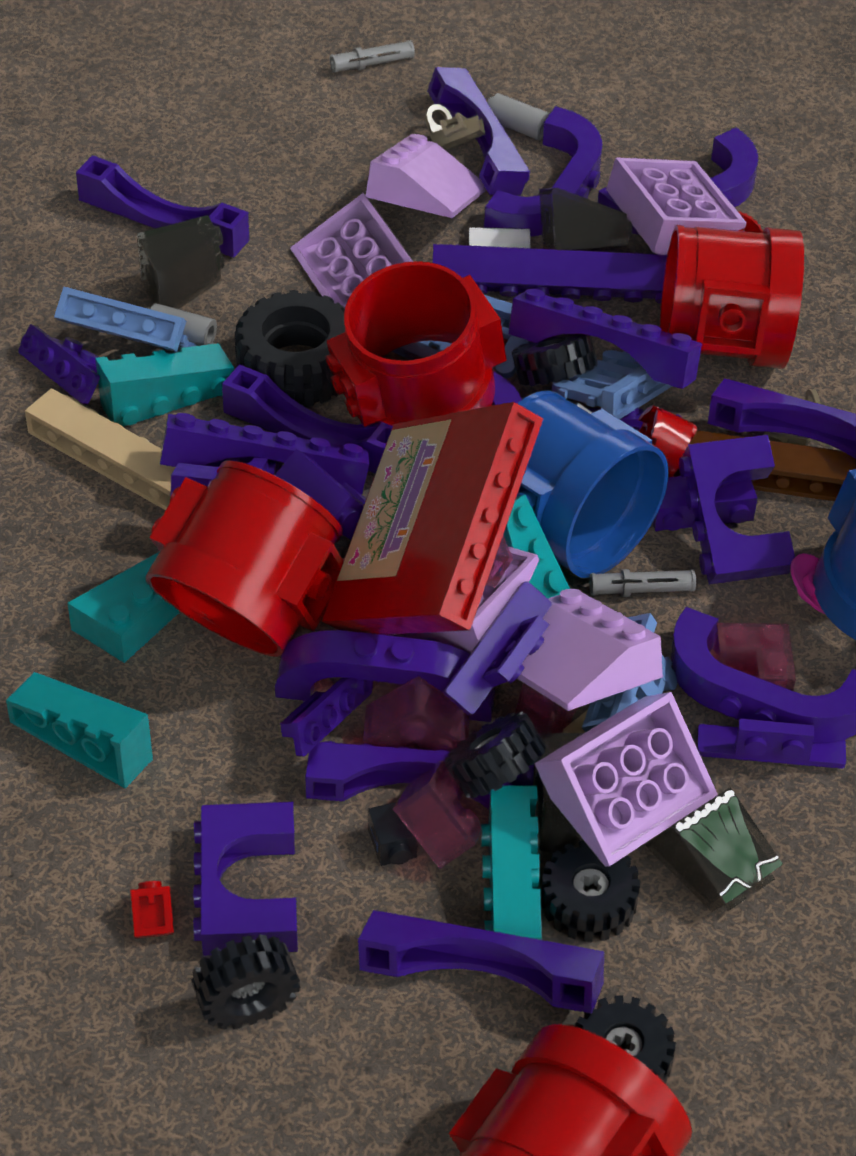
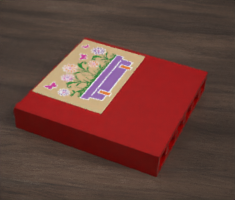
(433, 522)

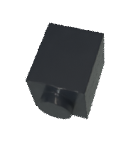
(390, 836)

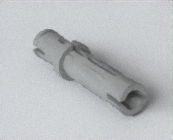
(341, 61)
(602, 583)

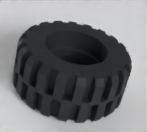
(285, 322)

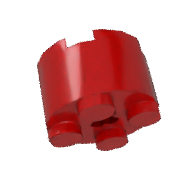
(667, 433)

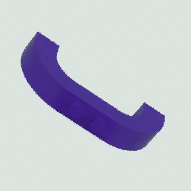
(567, 133)
(735, 155)
(369, 658)
(750, 697)

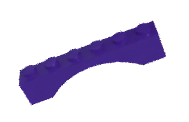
(502, 164)
(112, 189)
(663, 355)
(262, 403)
(752, 408)
(204, 442)
(344, 770)
(558, 972)

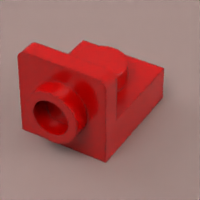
(152, 910)

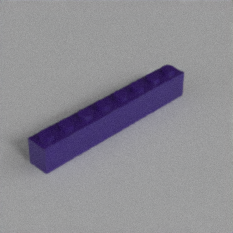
(557, 271)

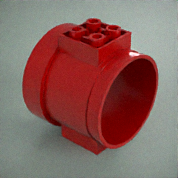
(735, 291)
(410, 306)
(246, 557)
(573, 1099)

